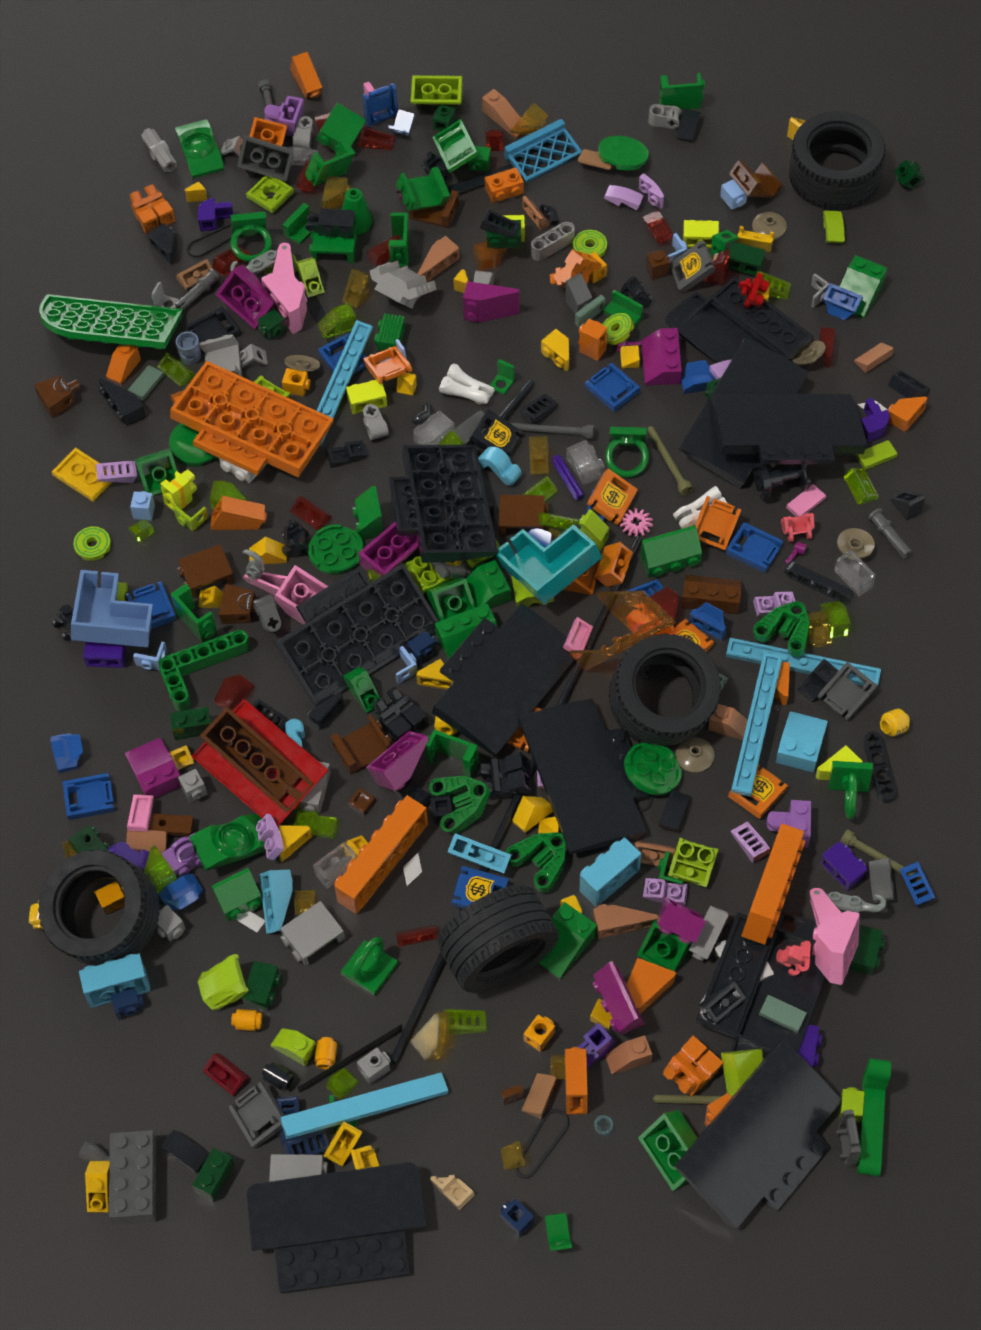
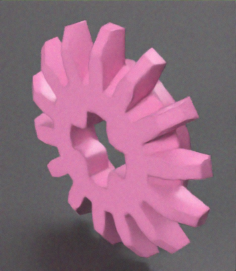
(632, 528)

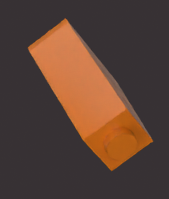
(305, 75)
(237, 515)
(648, 983)
(576, 1080)

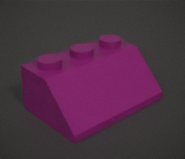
(662, 357)
(387, 551)
(617, 999)

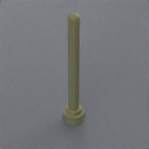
(684, 486)
(850, 840)
(685, 1099)

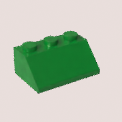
(671, 551)
(455, 630)
(666, 1143)

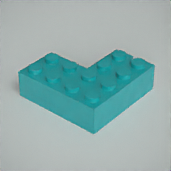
(549, 568)

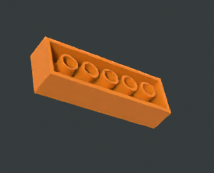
(381, 854)
(774, 884)

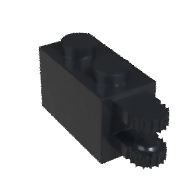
(332, 223)

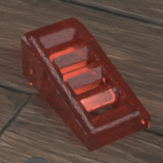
(367, 136)
(380, 253)
(220, 263)
(827, 337)

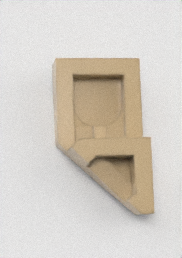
(454, 1190)

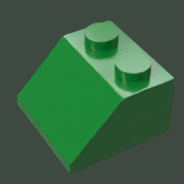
(155, 469)
(368, 514)
(489, 585)
(450, 598)
(237, 895)
(663, 948)

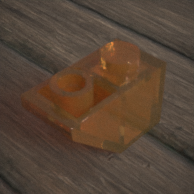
(487, 257)

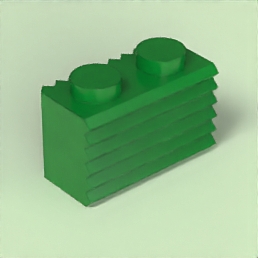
(390, 329)

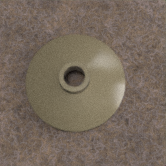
(769, 222)
(809, 353)
(302, 363)
(856, 540)
(695, 762)

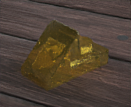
(356, 288)
(538, 455)
(818, 629)

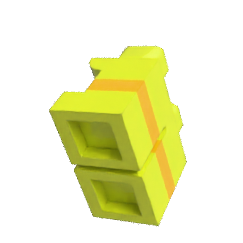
(179, 490)

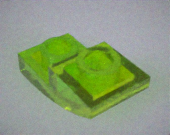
(319, 825)

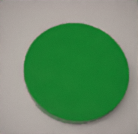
(623, 152)
(182, 447)
(335, 549)
(652, 768)

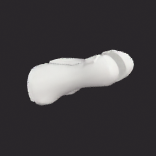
(462, 385)
(689, 514)

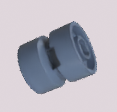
(188, 348)

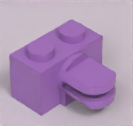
(287, 114)
(797, 817)
(182, 857)

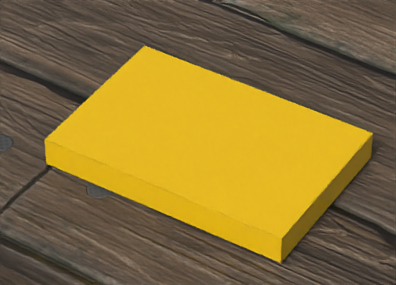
(80, 474)

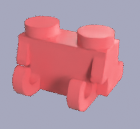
(798, 525)
(795, 956)

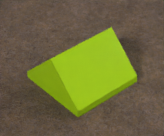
(739, 1066)

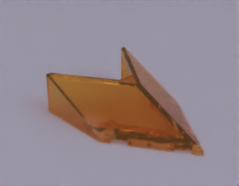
(637, 613)

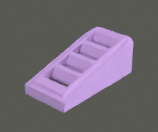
(123, 466)
(752, 855)

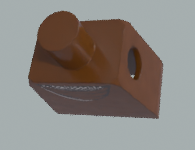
(56, 394)
(237, 605)

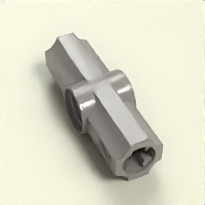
(159, 150)

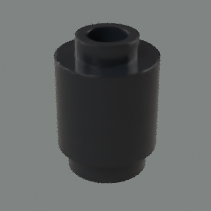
(277, 1076)

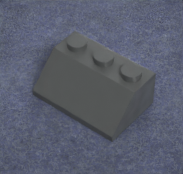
(265, 158)

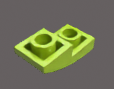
(834, 227)

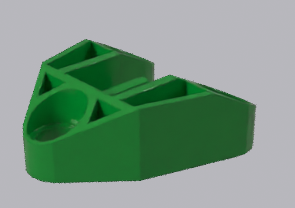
(772, 622)
(465, 815)
(531, 847)

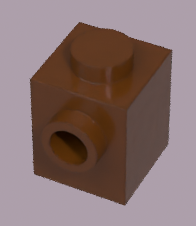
(657, 264)

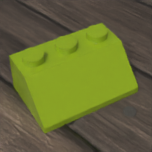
(436, 90)

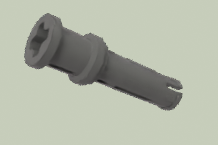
(203, 285)
(885, 527)

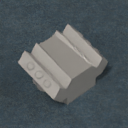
(400, 283)

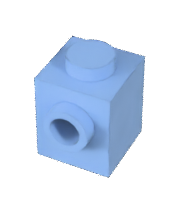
(733, 194)
(142, 505)

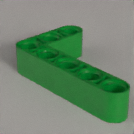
(199, 662)
(871, 1126)

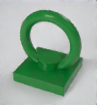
(249, 225)
(627, 437)
(850, 778)
(370, 966)

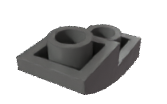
(466, 429)
(881, 879)

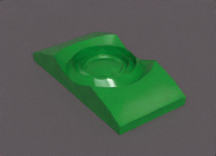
(455, 145)
(199, 148)
(228, 842)

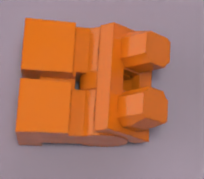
(151, 209)
(576, 263)
(693, 1067)

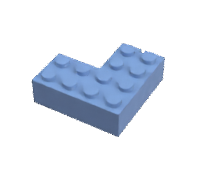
(104, 619)

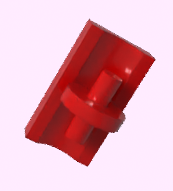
(751, 288)

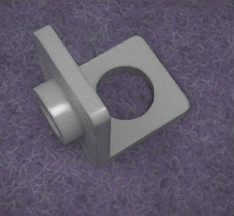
(232, 145)
(159, 297)
(818, 297)
(250, 353)

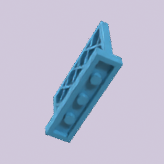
(533, 141)

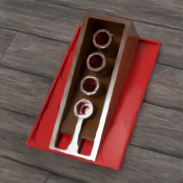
(258, 762)

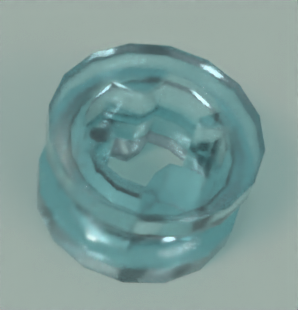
(599, 1120)

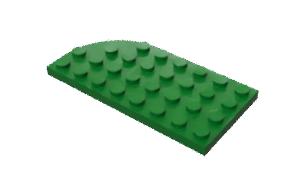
(109, 321)

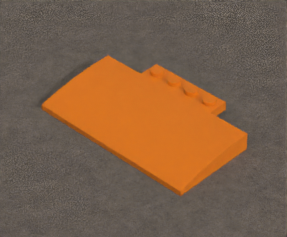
(249, 422)

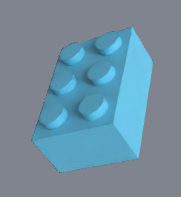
(609, 871)
(113, 977)

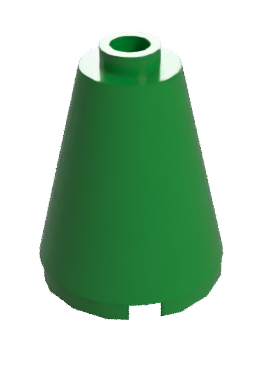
(355, 201)

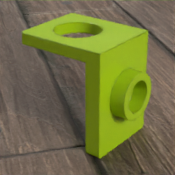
(190, 522)

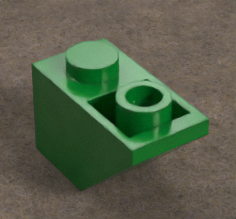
(361, 688)

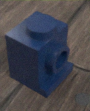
(422, 646)
(127, 1003)
(513, 1208)

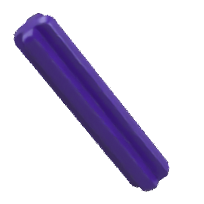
(567, 477)

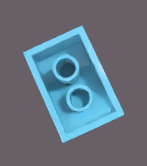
(801, 741)

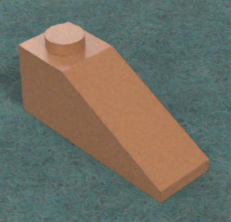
(500, 111)
(441, 256)
(617, 920)

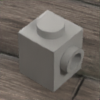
(192, 785)
(169, 924)
(374, 1065)

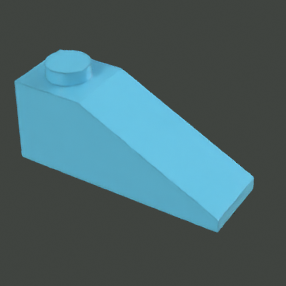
(478, 853)
(276, 894)

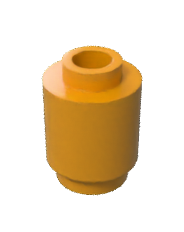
(246, 1020)
(325, 1053)

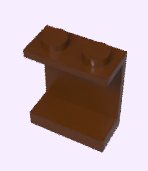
(758, 184)
(438, 215)
(521, 512)
(205, 568)
(361, 746)

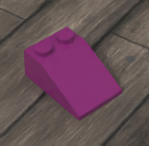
(245, 295)
(489, 302)
(398, 762)
(154, 768)
(680, 920)

